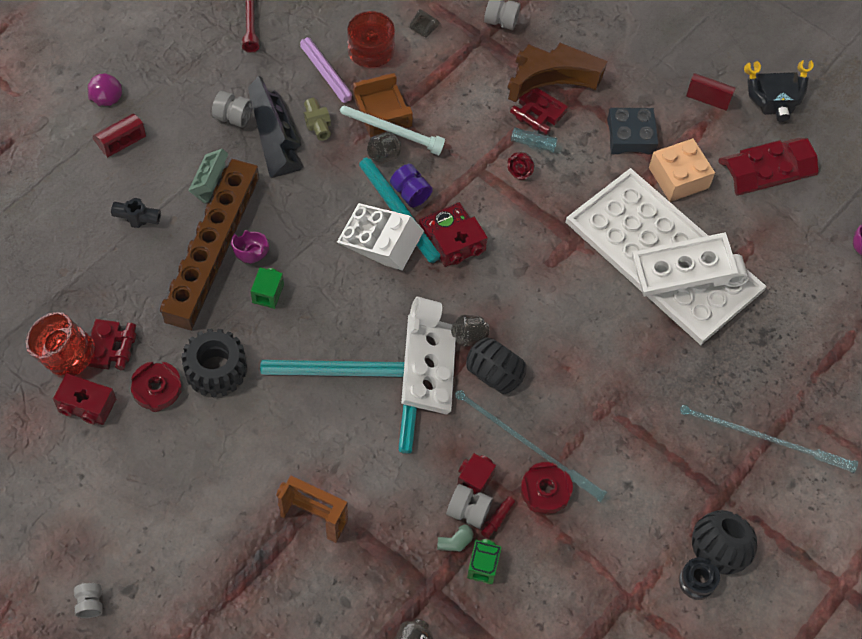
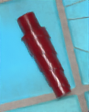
(495, 520)

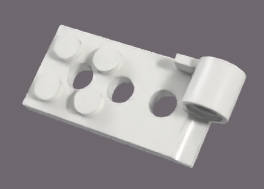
(726, 268)
(425, 322)

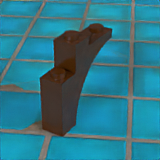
(558, 66)

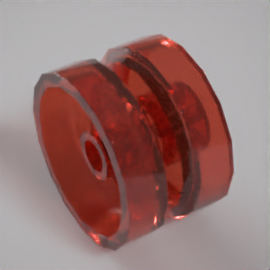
(371, 39)

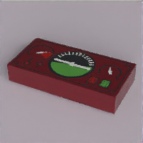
(443, 219)

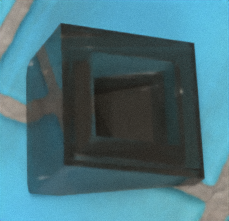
(423, 23)

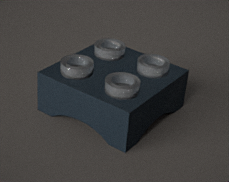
(632, 130)

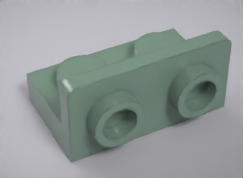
(208, 175)

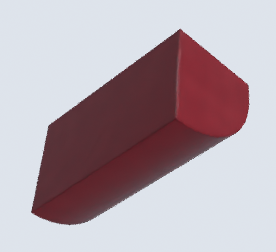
(710, 91)
(120, 135)

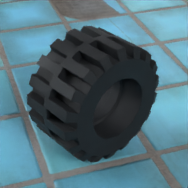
(212, 345)

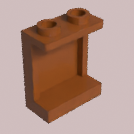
(382, 100)

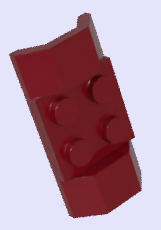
(771, 164)

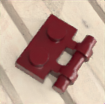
(541, 104)
(105, 336)

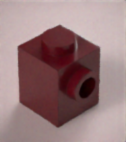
(476, 473)

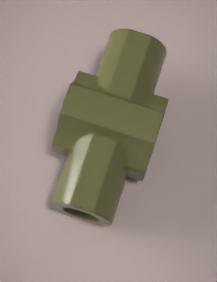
(317, 119)

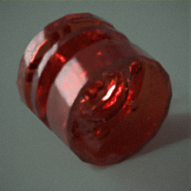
(60, 344)

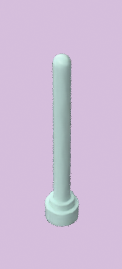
(434, 144)

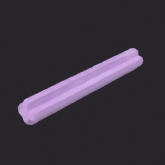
(326, 70)

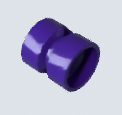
(411, 185)

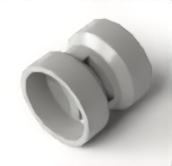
(88, 600)

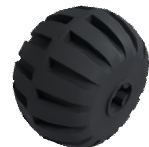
(496, 365)
(725, 541)

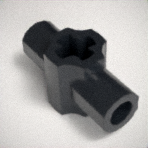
(136, 212)

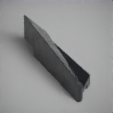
(275, 130)

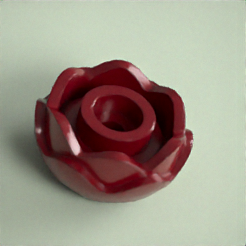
(518, 171)

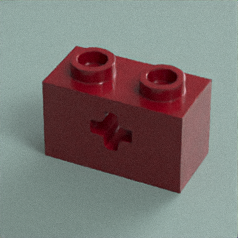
(460, 241)
(94, 398)

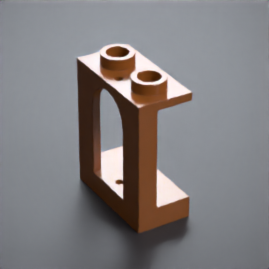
(335, 518)

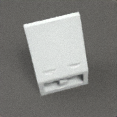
(381, 235)

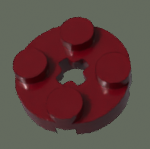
(162, 397)
(552, 475)

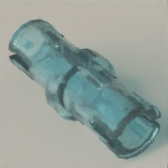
(534, 139)

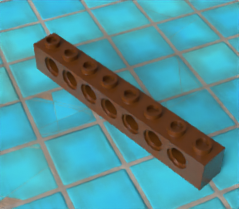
(184, 314)

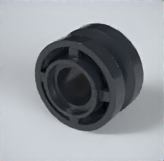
(691, 586)

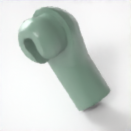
(458, 541)

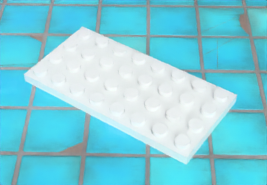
(637, 217)

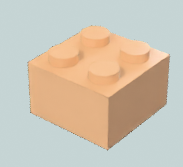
(681, 170)

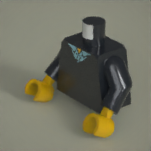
(777, 91)

